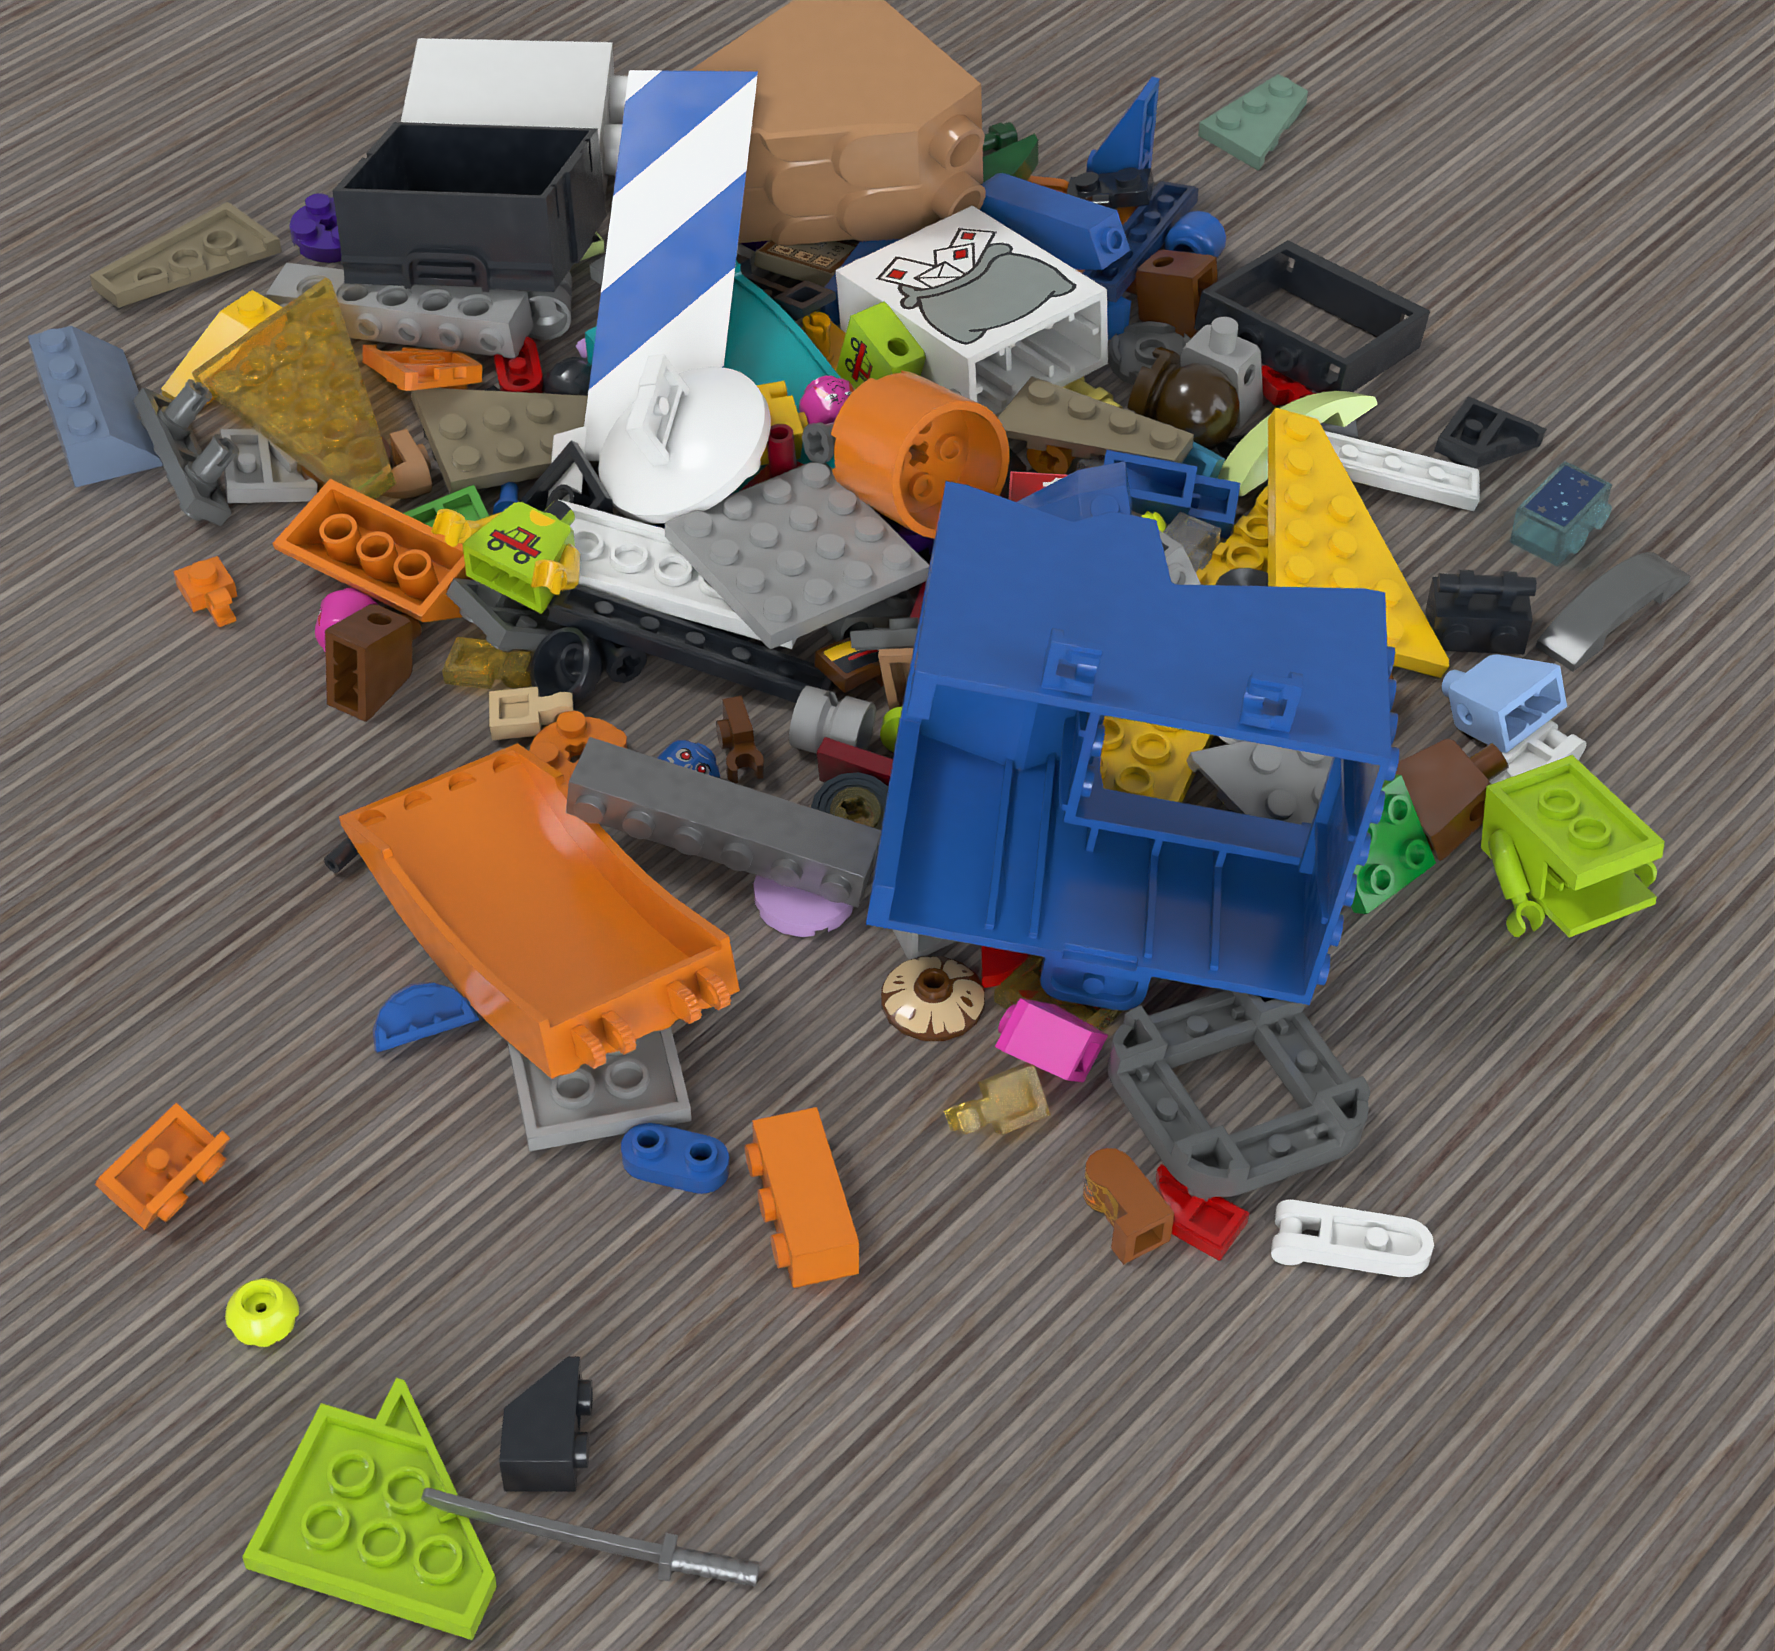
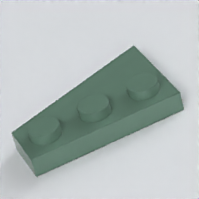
(1255, 120)

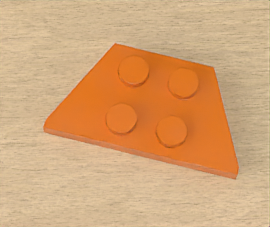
(423, 368)

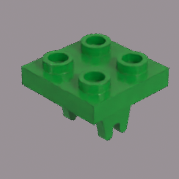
(1396, 851)

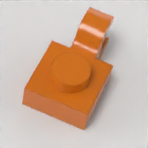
(210, 587)

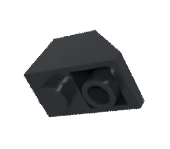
(543, 1433)

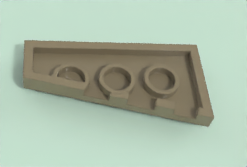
(190, 253)
(1066, 419)

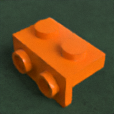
(161, 1165)

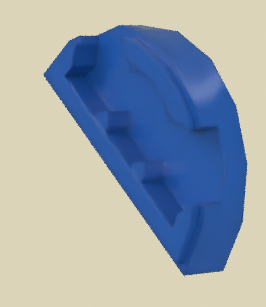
(419, 1013)

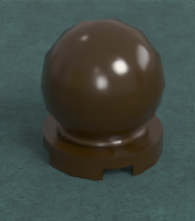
(1187, 397)

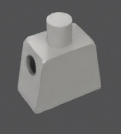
(1232, 355)

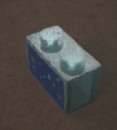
(1561, 513)

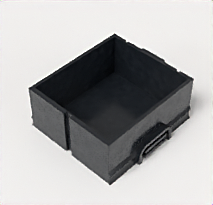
(471, 206)

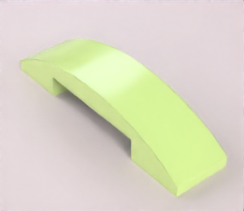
(1250, 457)

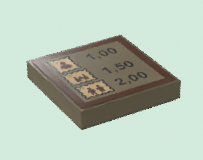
(805, 261)

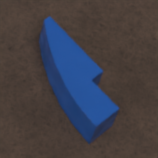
(1176, 488)

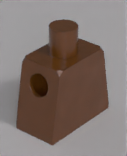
(1171, 288)
(368, 659)
(1450, 790)

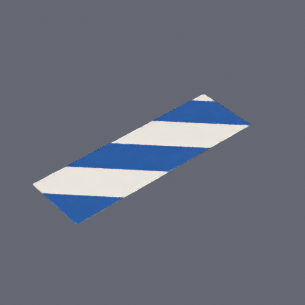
(670, 233)

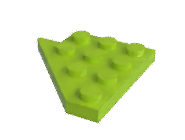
(357, 1524)

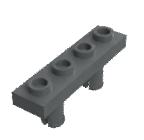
(188, 468)

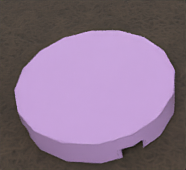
(796, 910)

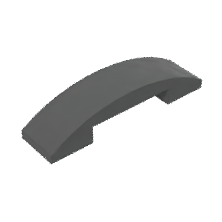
(1606, 604)

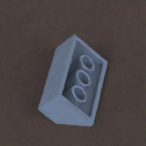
(92, 405)

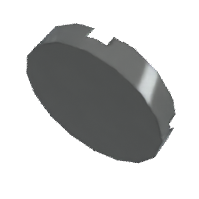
(1135, 347)

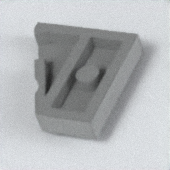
(263, 472)

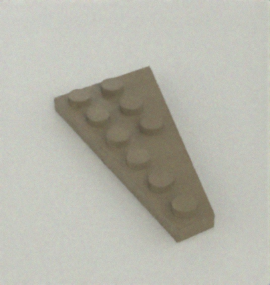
(494, 434)

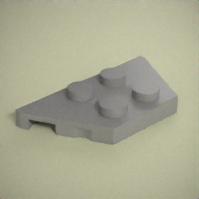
(1264, 779)

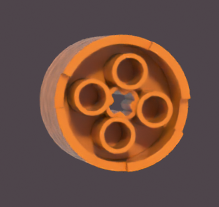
(908, 438)

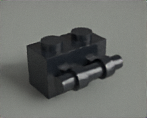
(1481, 611)

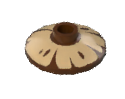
(929, 1012)

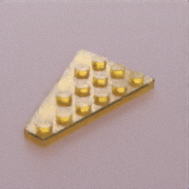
(305, 391)

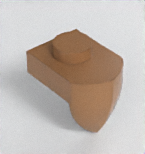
(410, 467)

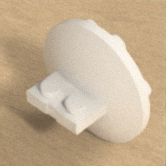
(683, 441)

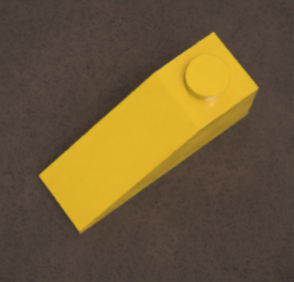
(224, 330)

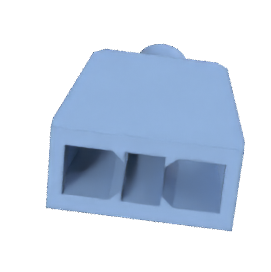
(1504, 698)

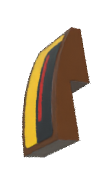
(848, 666)

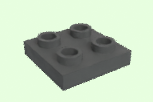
(502, 619)

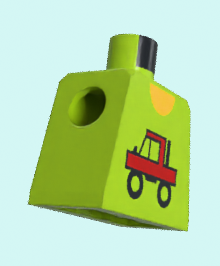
(878, 346)

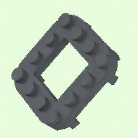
(1208, 1157)

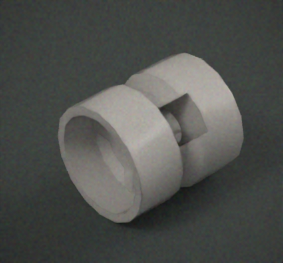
(551, 310)
(821, 716)

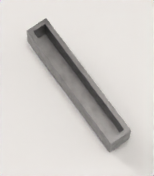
(723, 822)

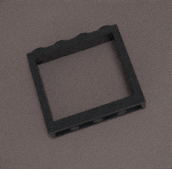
(1330, 289)

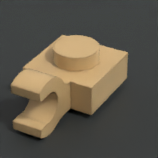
(523, 711)

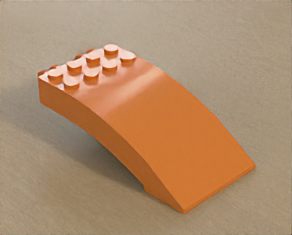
(540, 912)

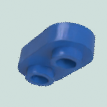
(672, 1159)

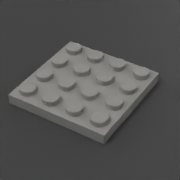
(796, 553)

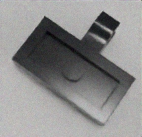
(1115, 189)

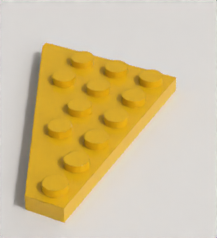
(1329, 540)

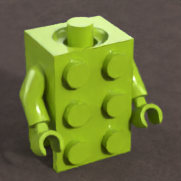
(1567, 849)

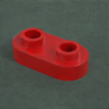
(522, 372)

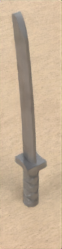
(668, 1556)

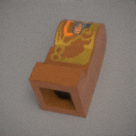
(1128, 1201)

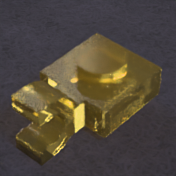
(479, 664)
(1008, 1102)

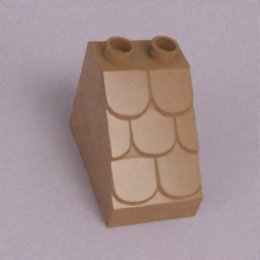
(853, 125)

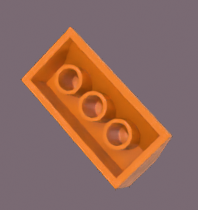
(376, 552)

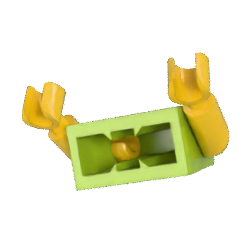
(518, 550)

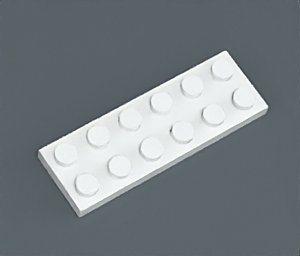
(647, 570)

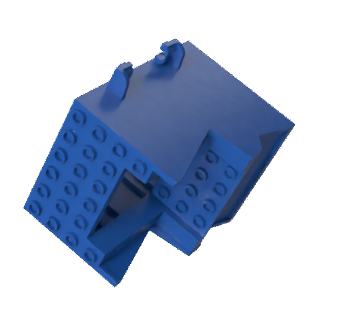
(998, 783)

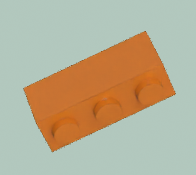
(803, 1198)

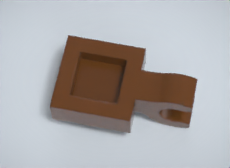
(737, 734)

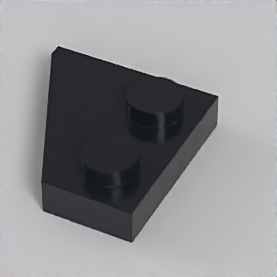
(1486, 434)

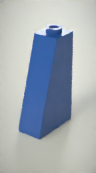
(1059, 223)

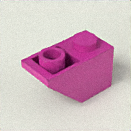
(1050, 1039)

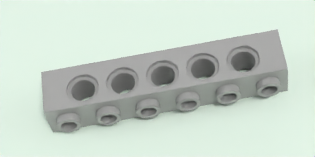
(419, 316)

